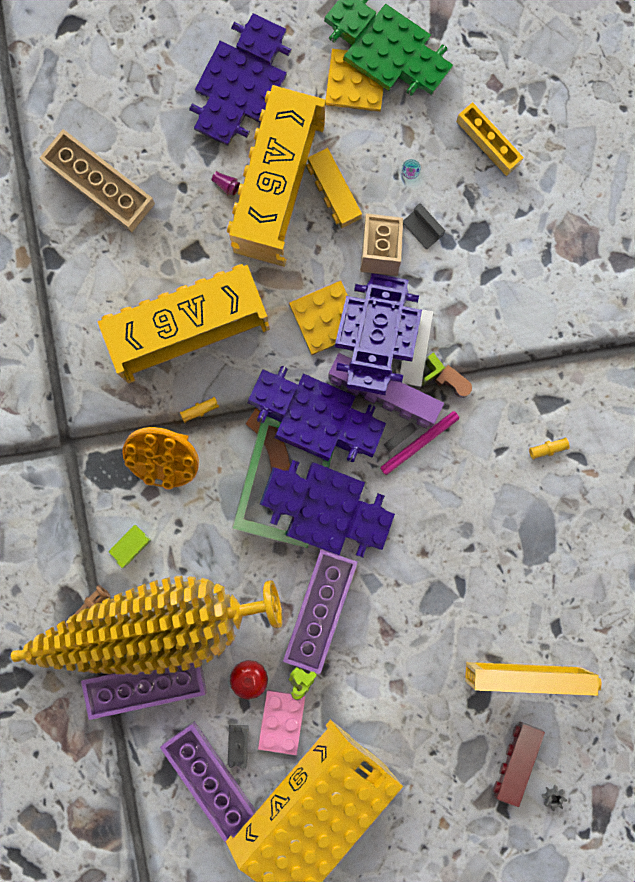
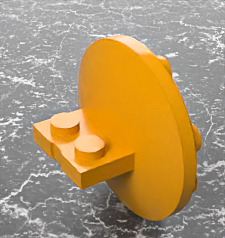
(161, 455)

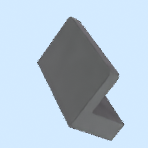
(424, 226)

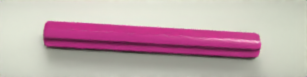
(419, 443)

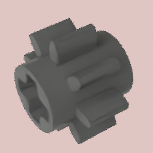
(560, 799)

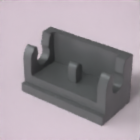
(238, 746)

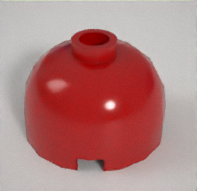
(248, 679)

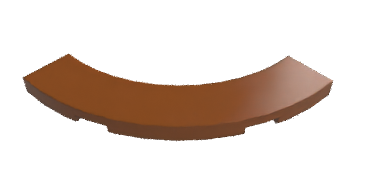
(276, 449)

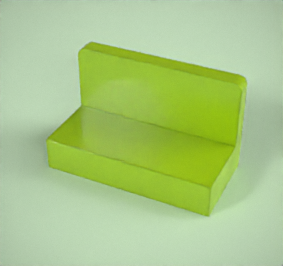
(434, 366)
(129, 546)

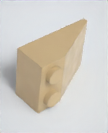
(381, 244)

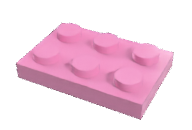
(281, 723)

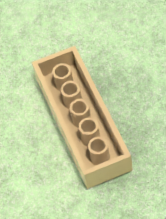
(97, 180)

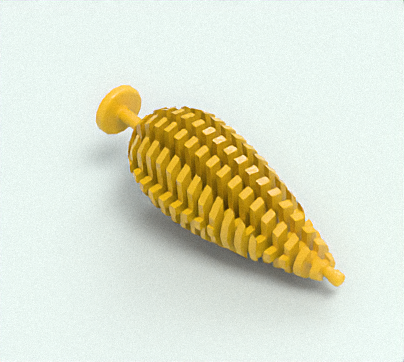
(155, 637)

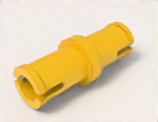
(199, 409)
(549, 448)

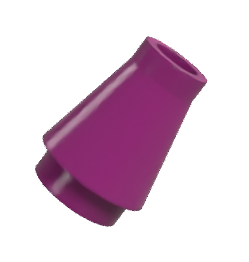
(227, 183)

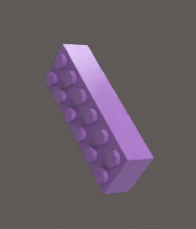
(398, 397)
(320, 611)
(124, 693)
(208, 780)

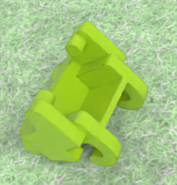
(301, 681)

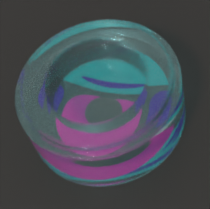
(411, 169)

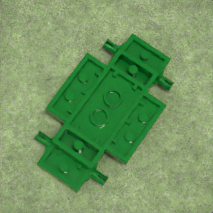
(387, 46)

